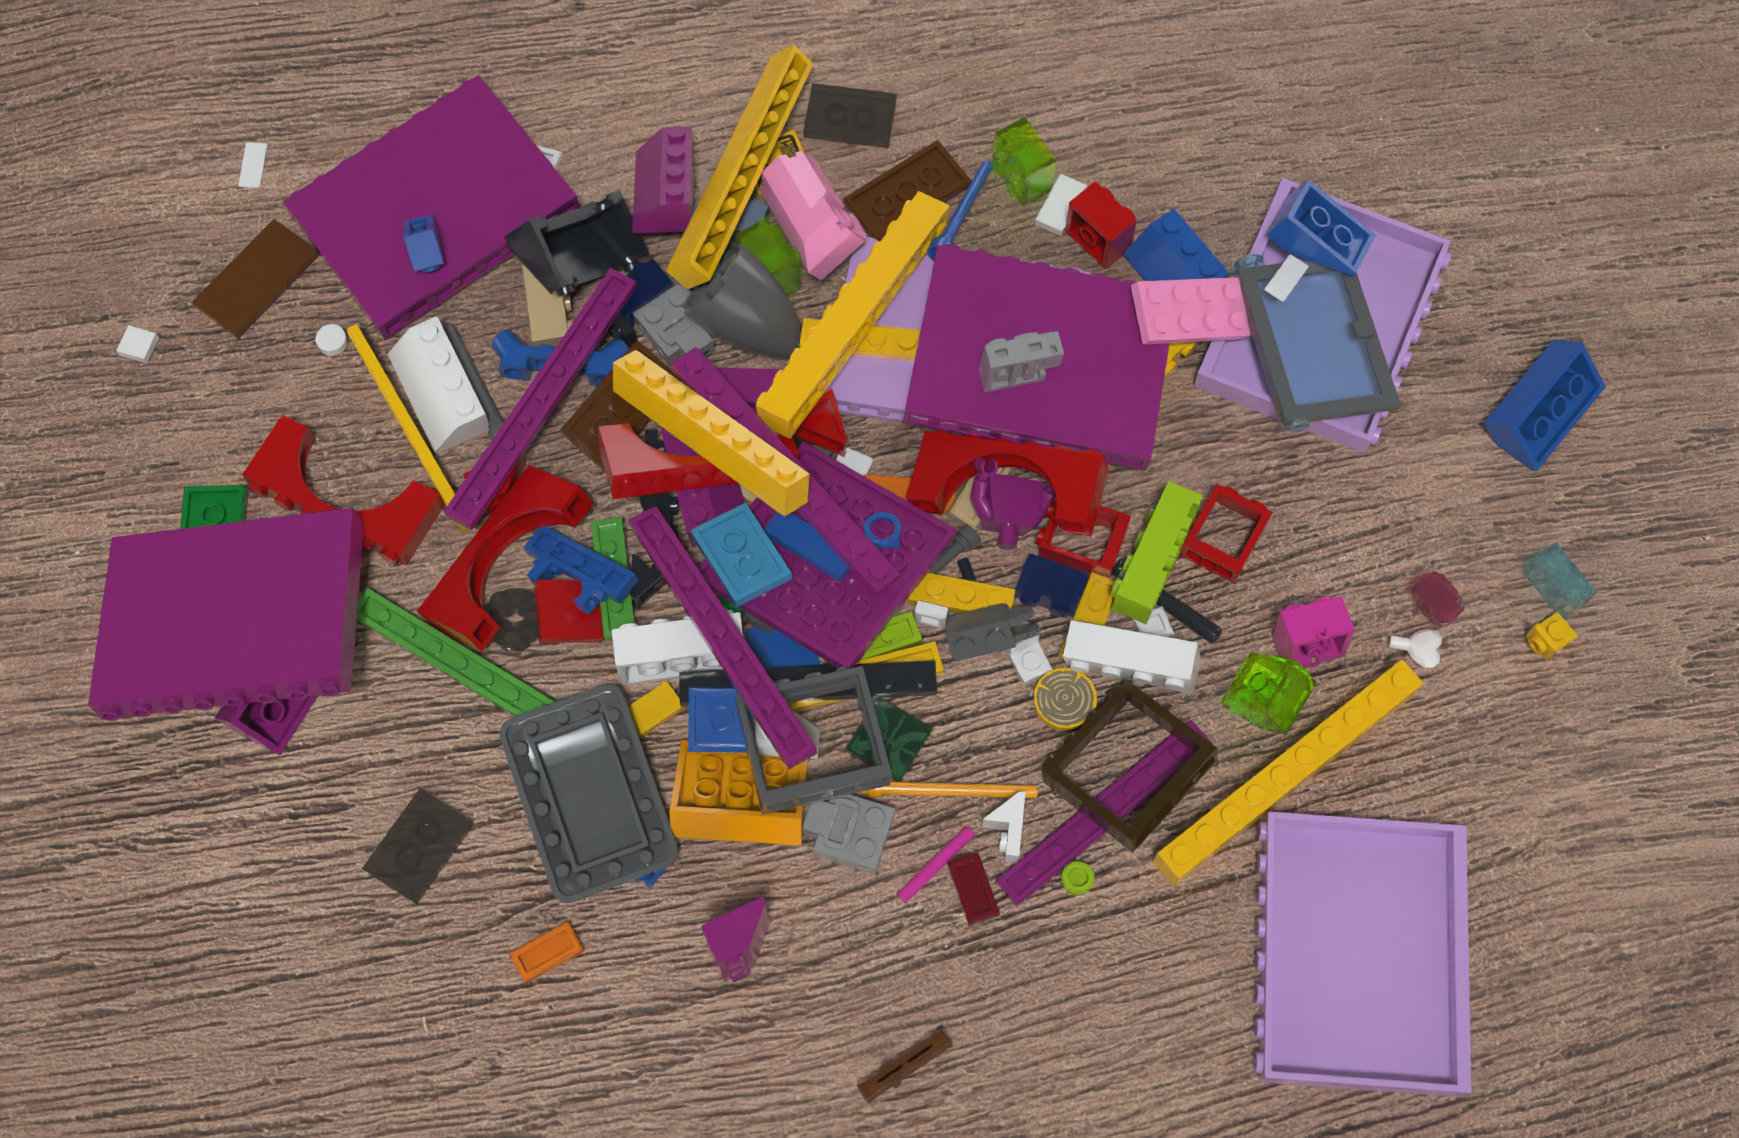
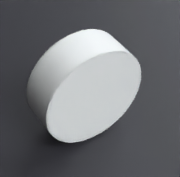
(331, 339)

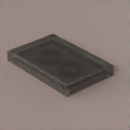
(850, 115)
(418, 846)

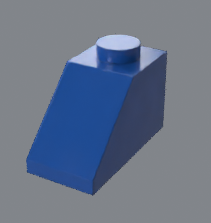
(423, 243)

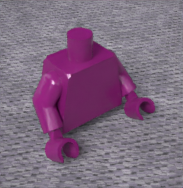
(1008, 502)

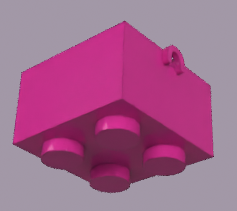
(1314, 631)

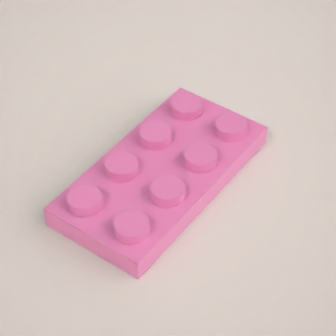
(1190, 310)

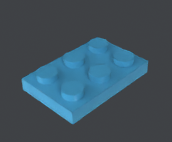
(741, 555)

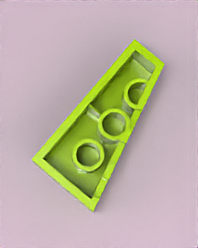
(1156, 552)

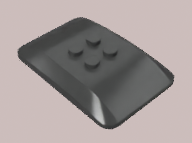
(588, 793)

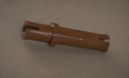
(904, 1066)

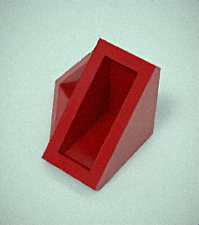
(824, 426)

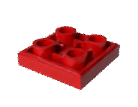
(560, 618)

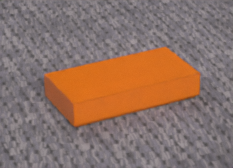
(546, 952)

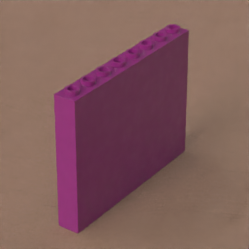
(452, 160)
(1096, 399)
(228, 615)

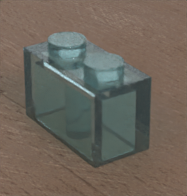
(1559, 581)

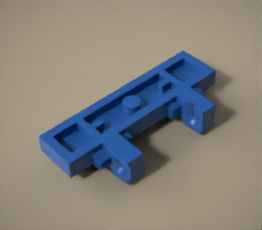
(597, 574)

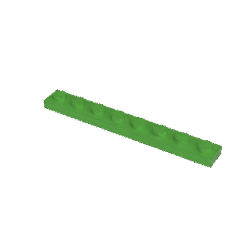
(448, 655)

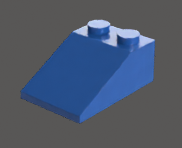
(1321, 230)

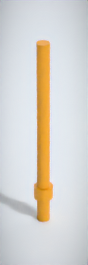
(952, 789)

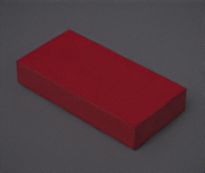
(973, 889)

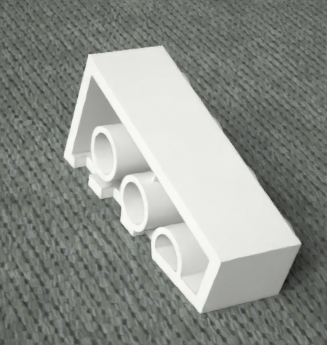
(1133, 656)

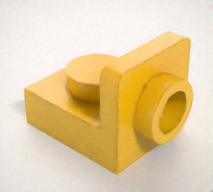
(1550, 636)

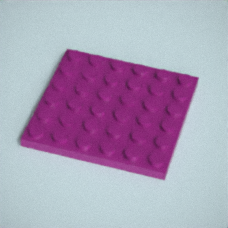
(844, 616)

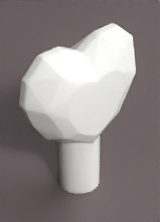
(1420, 646)

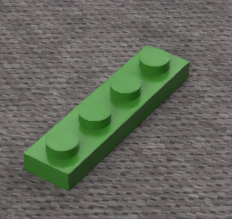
(610, 543)

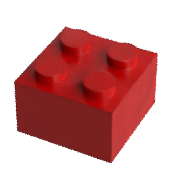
(1100, 224)

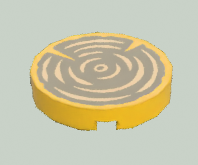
(1064, 699)

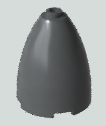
(746, 306)

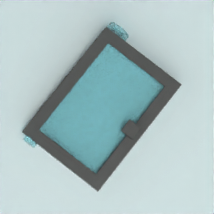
(1316, 344)

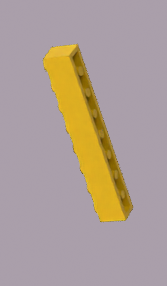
(711, 433)

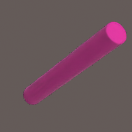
(935, 864)

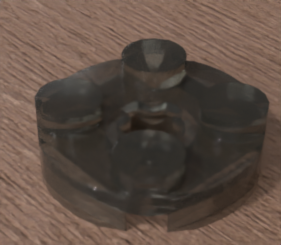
(504, 604)

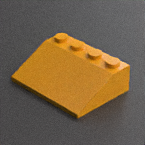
(719, 800)

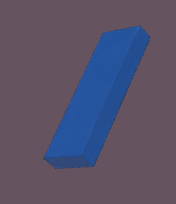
(806, 543)

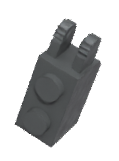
(988, 630)

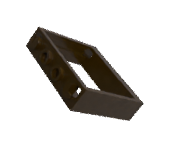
(1134, 834)

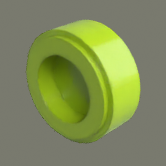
(1077, 878)

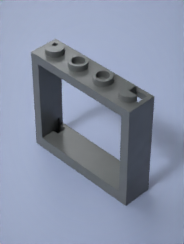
(832, 786)

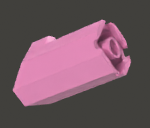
(810, 213)

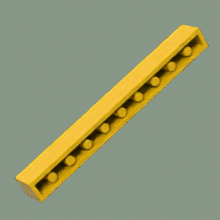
(739, 168)
(852, 315)
(1287, 773)

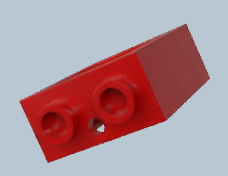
(1106, 517)
(1213, 558)

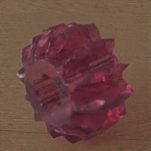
(1437, 599)

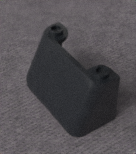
(579, 244)

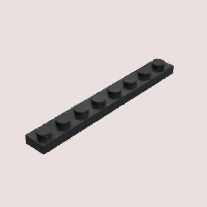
(883, 680)

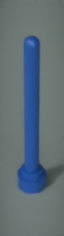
(962, 210)

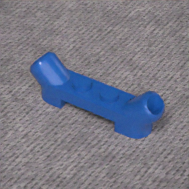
(519, 360)

